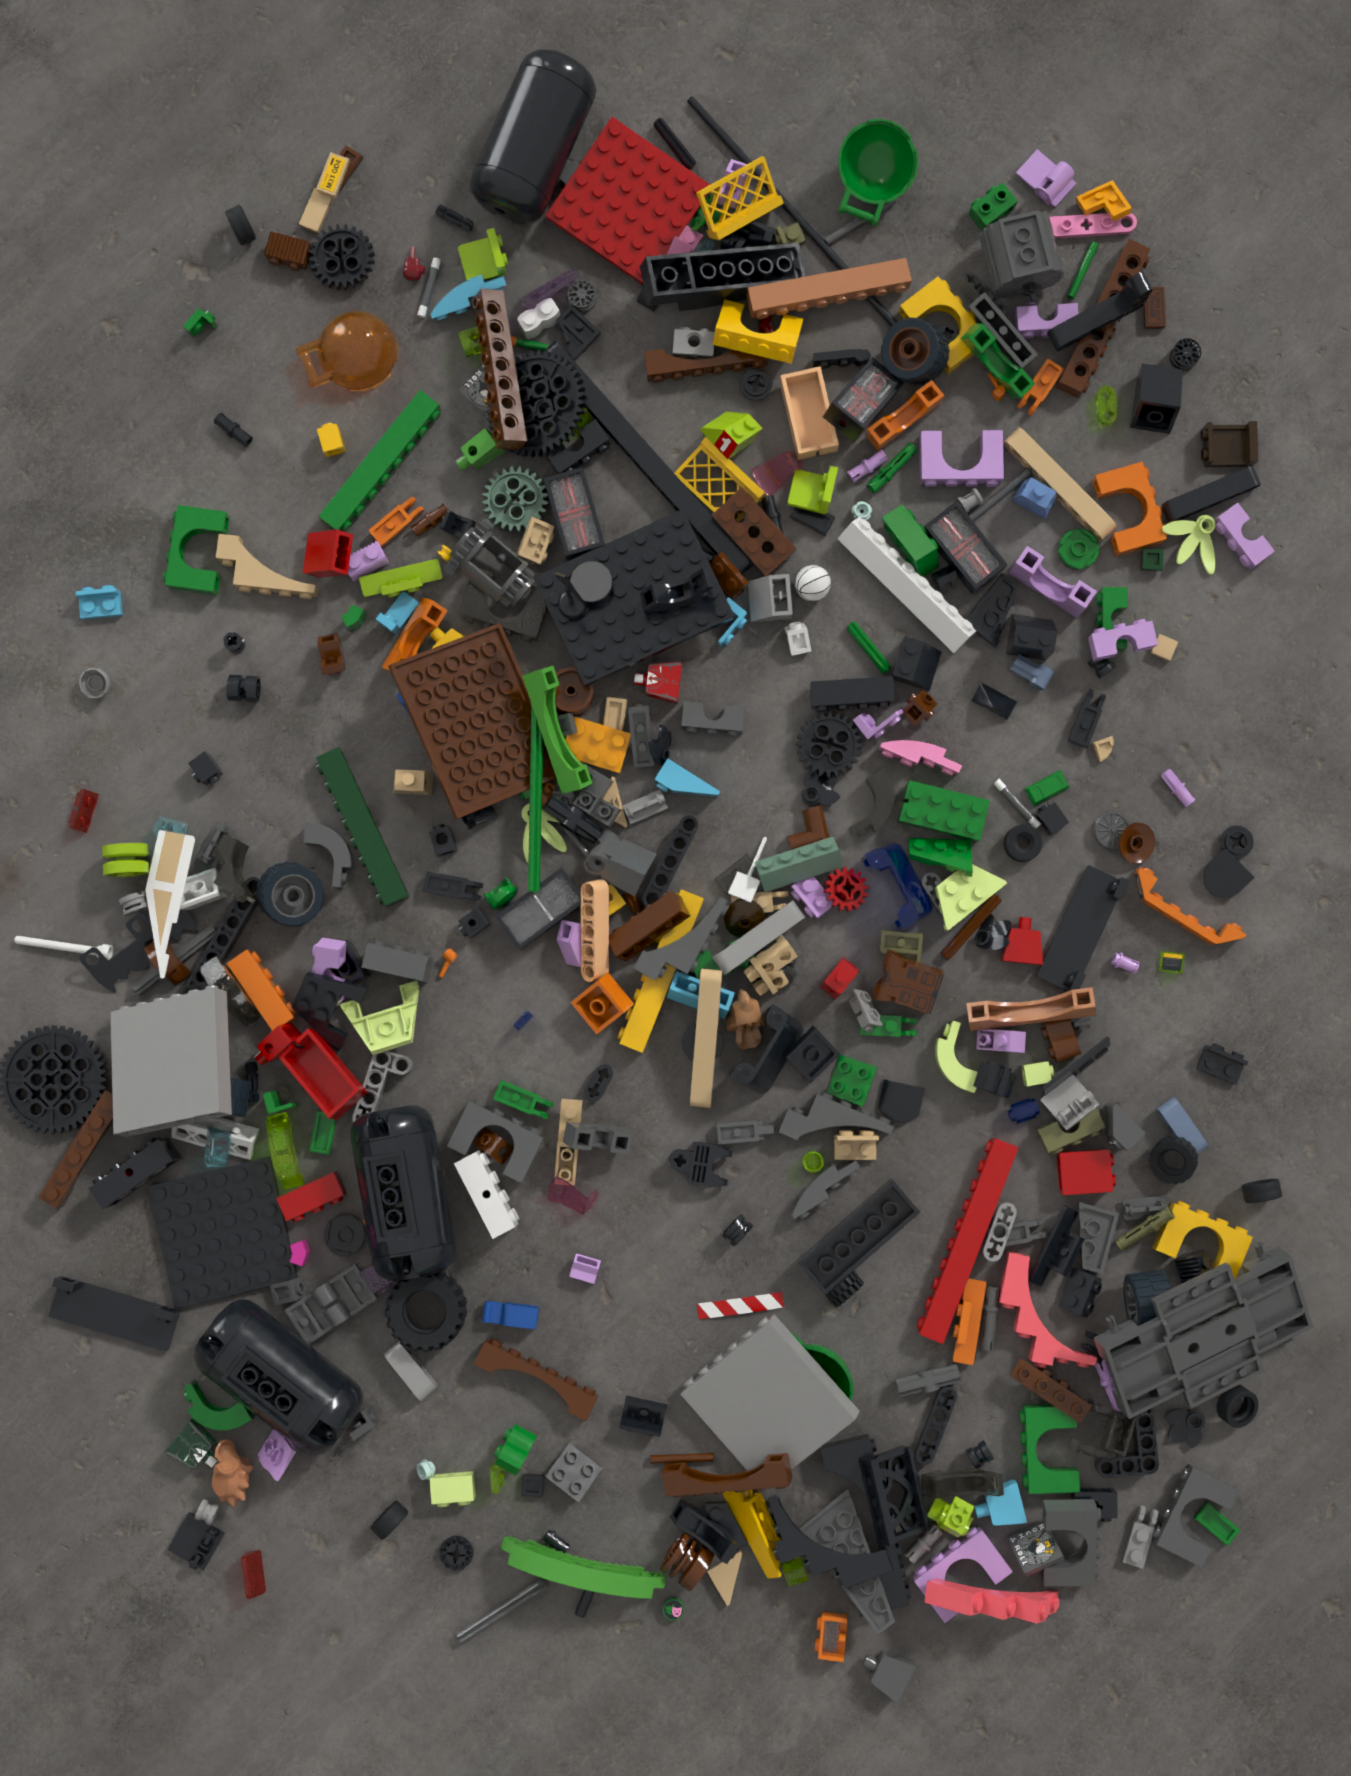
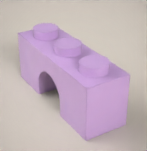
(1030, 324)
(1230, 525)
(1140, 635)
(329, 954)

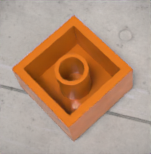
(602, 1003)

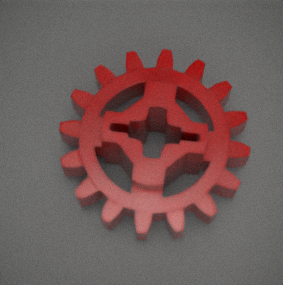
(837, 891)

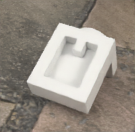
(798, 638)

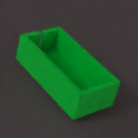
(943, 811)

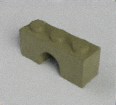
(1054, 1138)

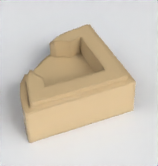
(1103, 748)

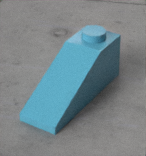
(678, 780)

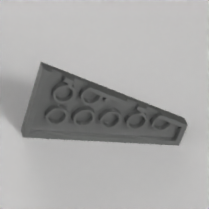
(841, 1530)

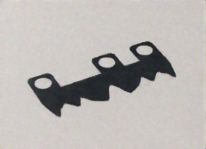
(134, 955)

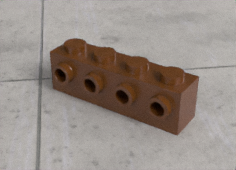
(648, 926)

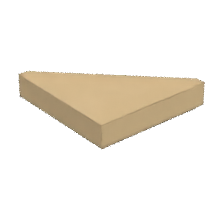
(613, 797)
(725, 1575)

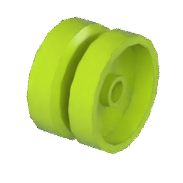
(125, 857)

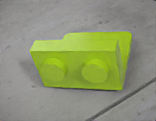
(484, 257)

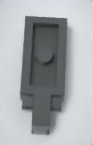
(742, 1131)

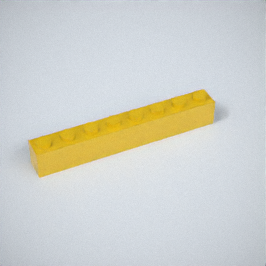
(652, 994)

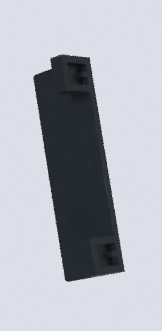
(1081, 928)
(113, 1313)

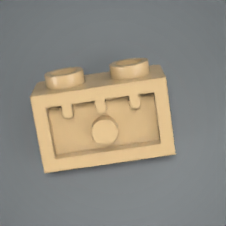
(535, 541)

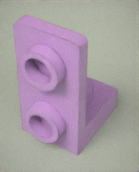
(866, 724)

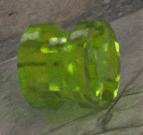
(813, 1164)

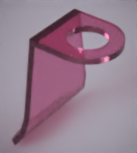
(775, 472)
(567, 1195)

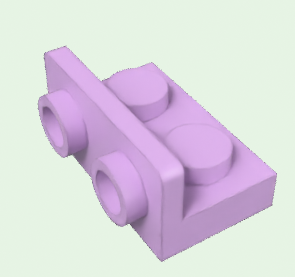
(812, 896)

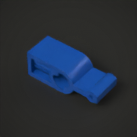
(511, 1314)

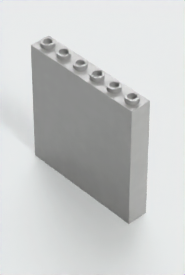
(170, 1062)
(769, 1397)

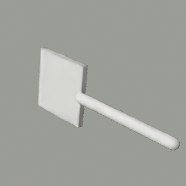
(744, 885)

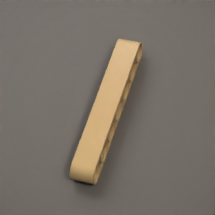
(1067, 490)
(705, 1038)

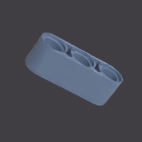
(1181, 1124)

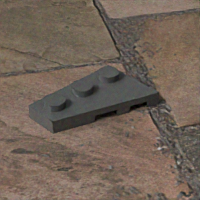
(1097, 1229)

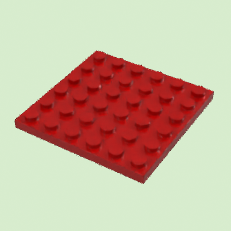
(627, 199)

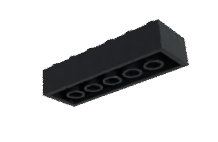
(858, 1236)

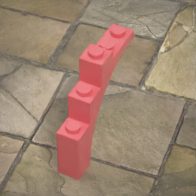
(1015, 1292)
(995, 1603)

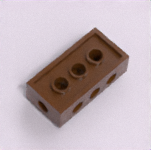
(754, 518)

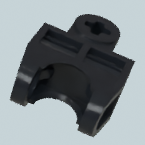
(691, 1165)

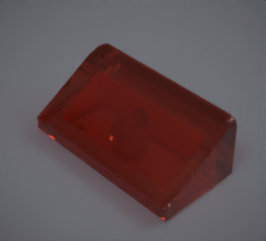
(253, 1573)

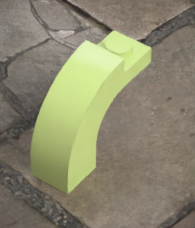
(947, 1062)

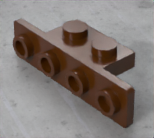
(1049, 1389)

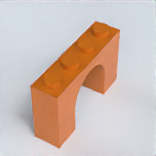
(1133, 481)

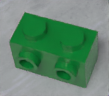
(993, 206)

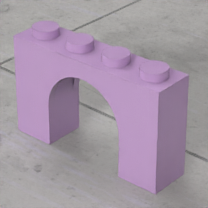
(936, 471)
(1068, 597)
(972, 1546)

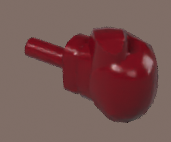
(412, 267)

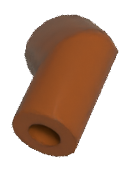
(547, 789)

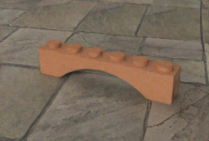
(1068, 1005)

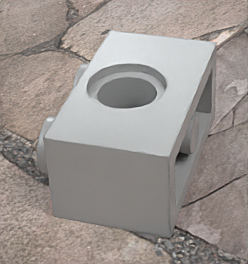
(685, 335)

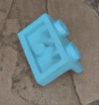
(99, 602)

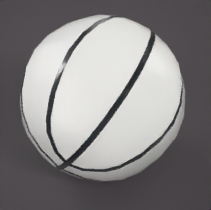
(812, 583)

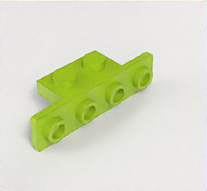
(401, 578)

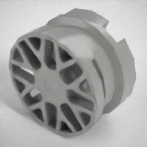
(134, 903)

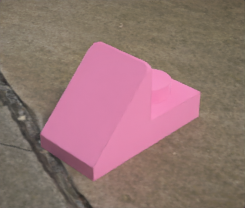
(686, 242)

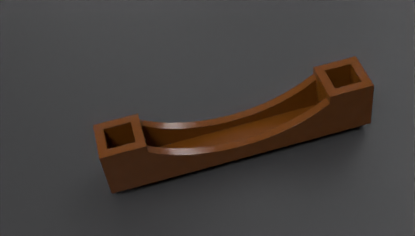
(664, 366)
(67, 1172)
(495, 1357)
(683, 1480)

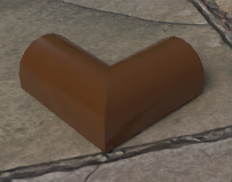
(815, 827)

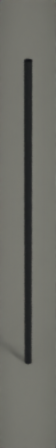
(787, 206)

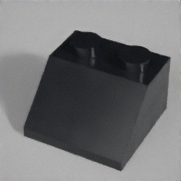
(916, 663)

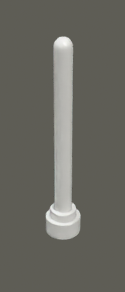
(106, 950)

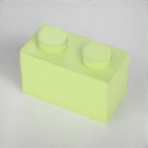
(452, 1488)

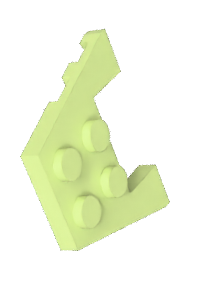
(388, 1027)

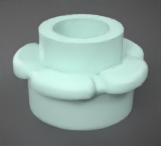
(862, 506)
(425, 1469)

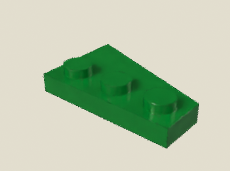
(945, 852)

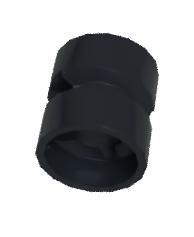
(243, 688)

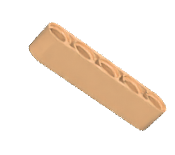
(594, 930)

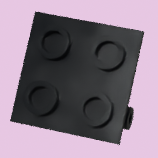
(196, 1542)

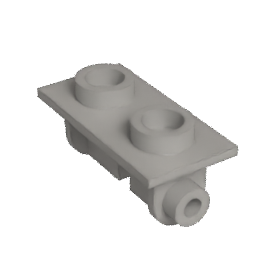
(645, 806)
(861, 1002)

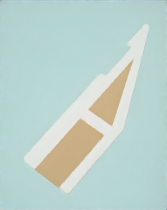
(166, 887)

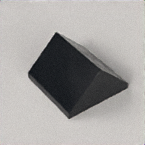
(352, 967)

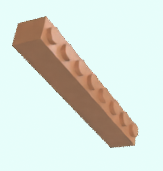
(828, 288)

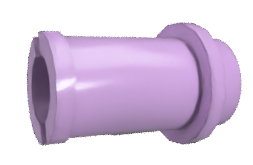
(1125, 963)

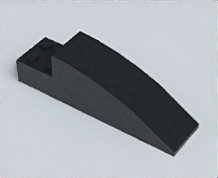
(713, 276)

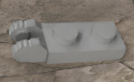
(1139, 1538)

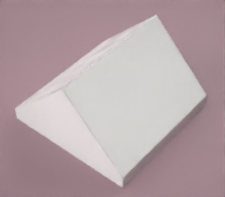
(201, 890)

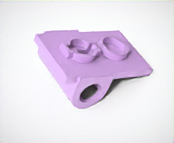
(1040, 171)
(276, 1454)

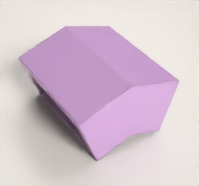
(585, 1268)

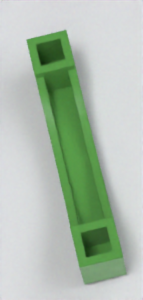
(568, 769)

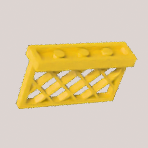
(741, 216)
(727, 467)

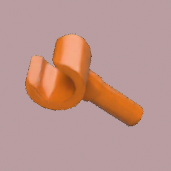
(999, 391)
(450, 955)

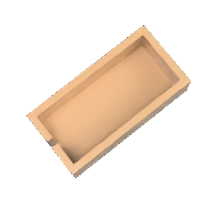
(805, 405)

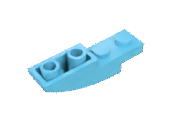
(458, 297)

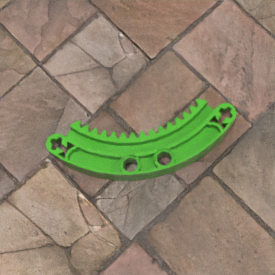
(581, 1572)

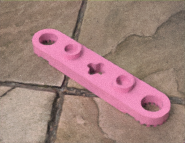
(1100, 224)

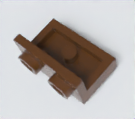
(728, 576)

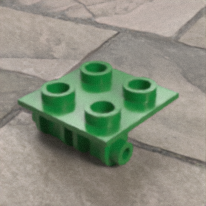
(851, 1080)

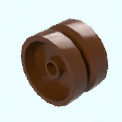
(572, 703)

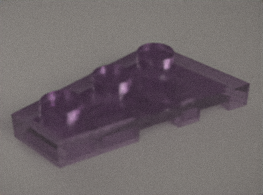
(549, 289)

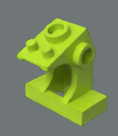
(952, 1517)

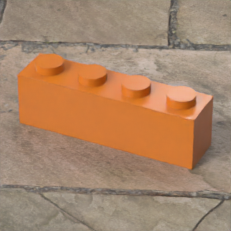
(261, 989)

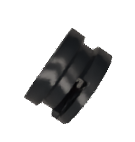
(1185, 354)

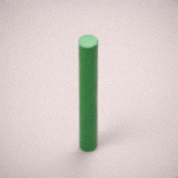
(1082, 270)

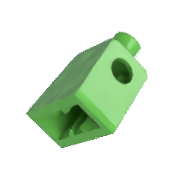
(484, 446)

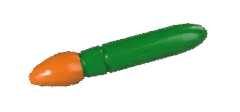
(528, 344)

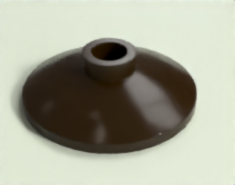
(741, 910)

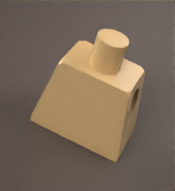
(413, 782)

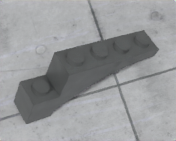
(684, 951)
(828, 1113)

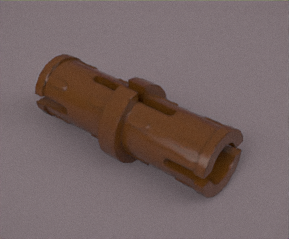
(430, 520)

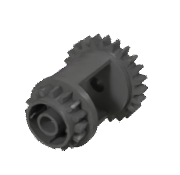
(471, 546)

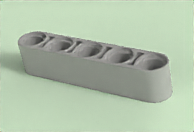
(758, 937)

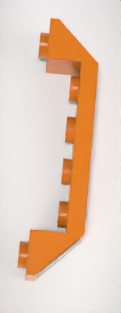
(1145, 882)

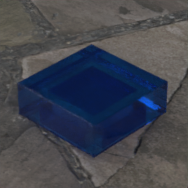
(523, 1020)

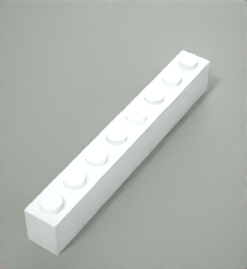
(906, 584)

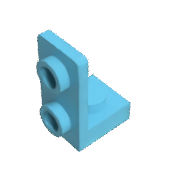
(398, 613)
(740, 621)

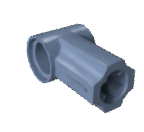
(1036, 675)

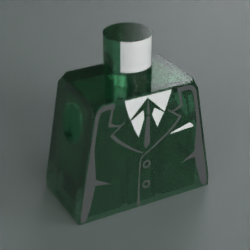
(193, 1446)

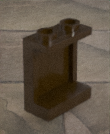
(1230, 445)

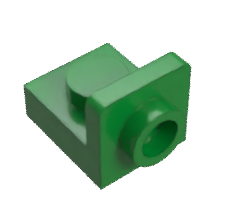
(196, 322)

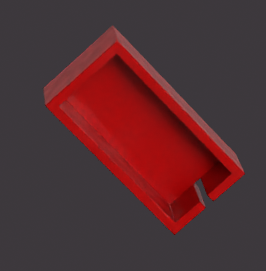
(322, 1074)

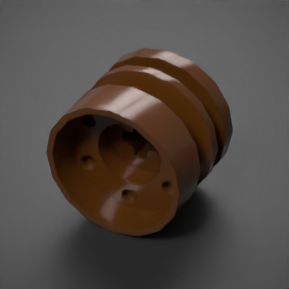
(687, 1561)

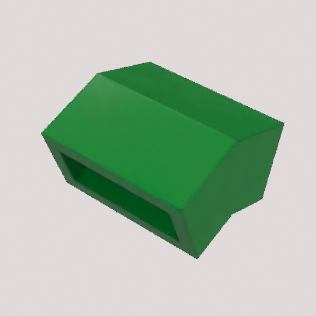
(354, 618)

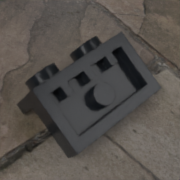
(1221, 1064)

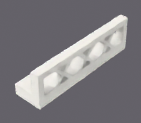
(240, 1135)

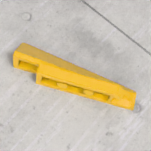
(757, 1527)

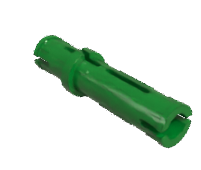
(885, 474)

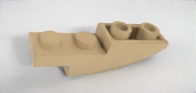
(567, 1157)

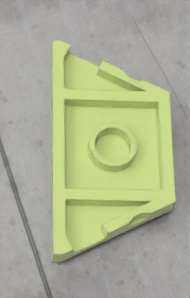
(962, 894)

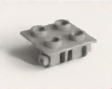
(1070, 1102)

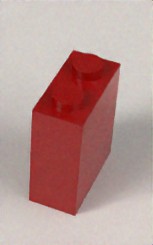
(327, 553)
(1085, 1171)

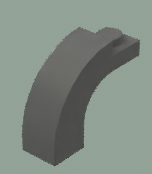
(324, 836)

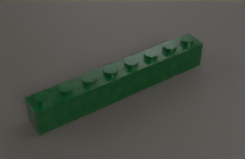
(362, 827)

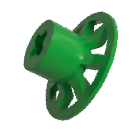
(697, 222)

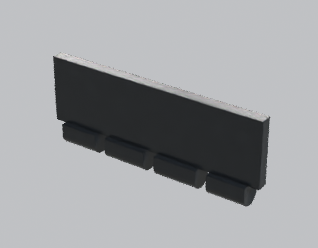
(1079, 1065)

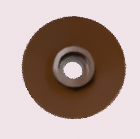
(1143, 842)

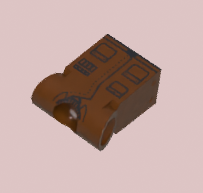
(908, 983)

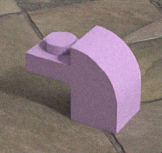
(733, 166)

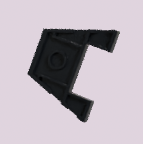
(318, 1001)

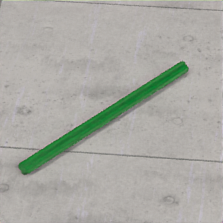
(535, 806)

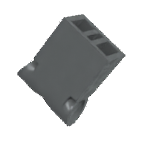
(619, 862)

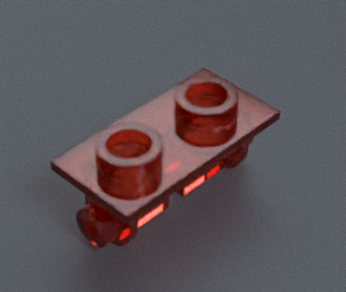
(81, 819)

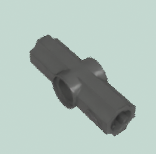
(928, 1380)

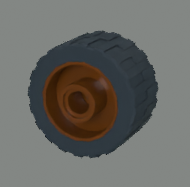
(915, 351)

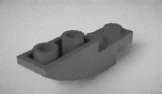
(815, 1192)

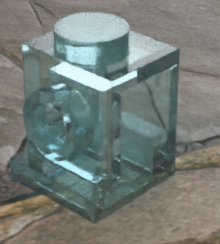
(164, 823)

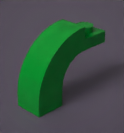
(213, 1416)

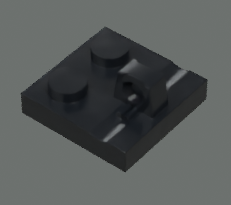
(811, 1054)

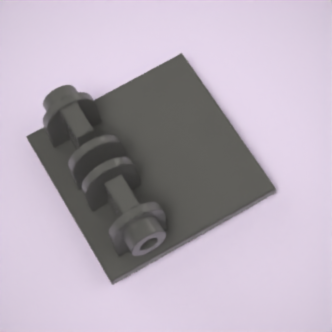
(573, 1472)

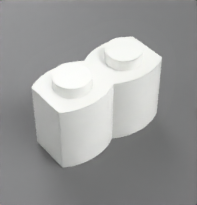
(535, 320)

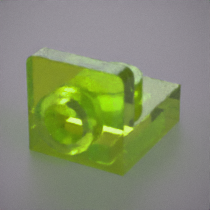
(497, 1479)

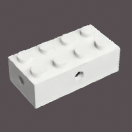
(493, 1208)

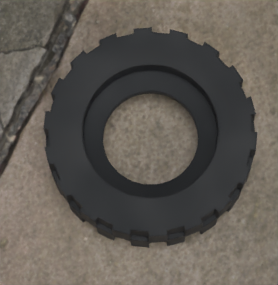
(1170, 1175)

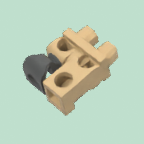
(773, 967)

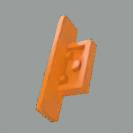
(969, 1321)

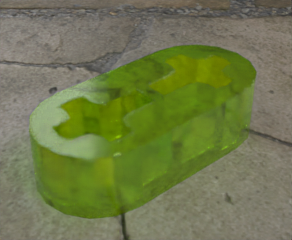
(1111, 405)

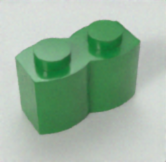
(515, 1450)

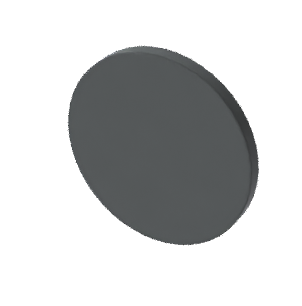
(592, 581)

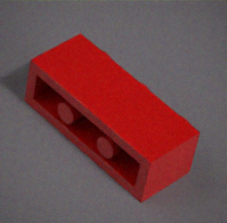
(312, 1197)

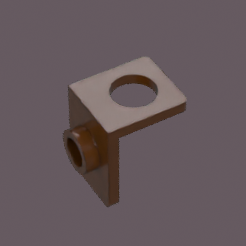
(491, 1144)

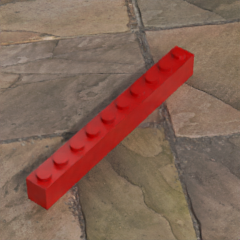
(967, 1240)

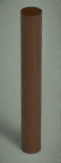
(677, 1458)

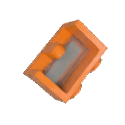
(832, 1636)

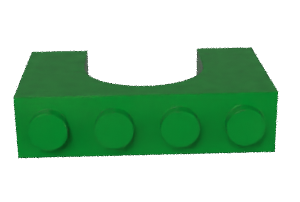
(188, 523)
(1038, 1477)

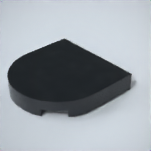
(1226, 875)

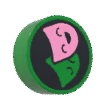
(673, 1608)

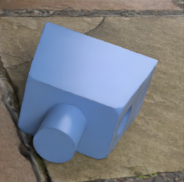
(1035, 497)

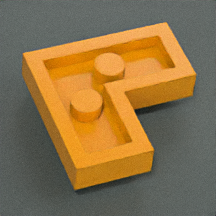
(1106, 197)

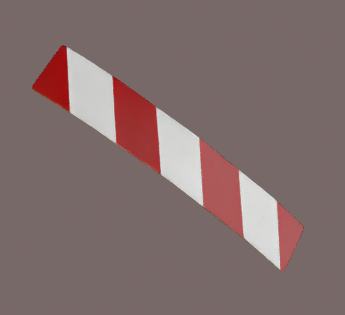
(740, 1305)

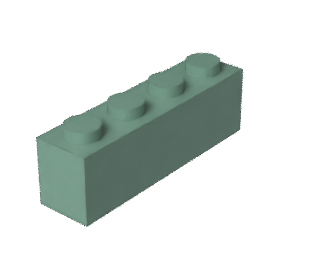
(798, 864)

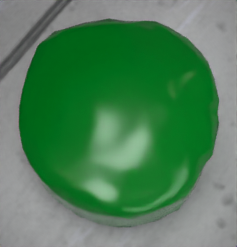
(501, 894)

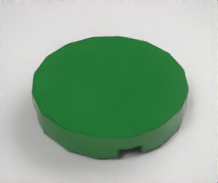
(1078, 549)

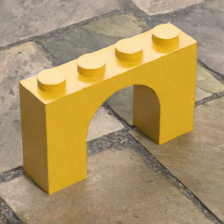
(938, 297)
(775, 345)
(1232, 1242)

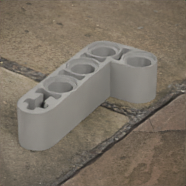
(377, 1089)

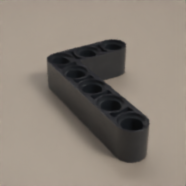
(1131, 298)
(1137, 1457)

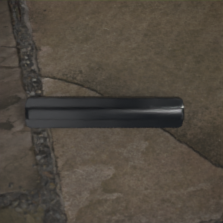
(674, 143)

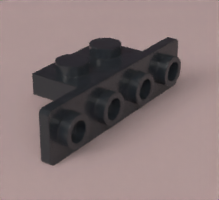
(1059, 1249)

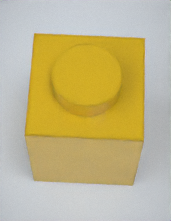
(331, 439)

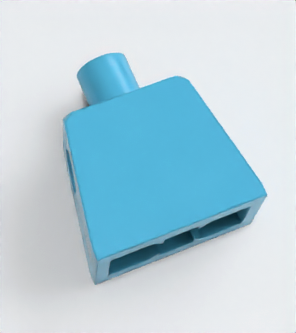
(1005, 1508)

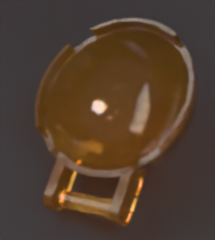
(353, 351)

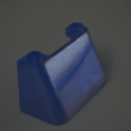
(895, 858)

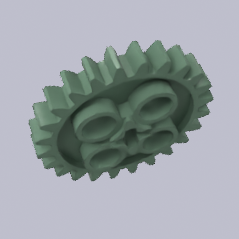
(500, 489)

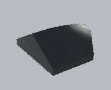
(900, 1100)

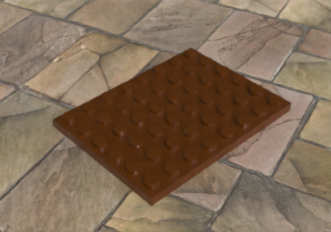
(472, 718)

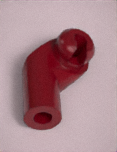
(765, 325)

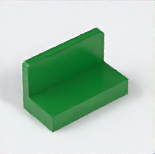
(274, 1103)

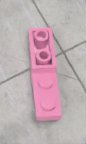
(912, 751)

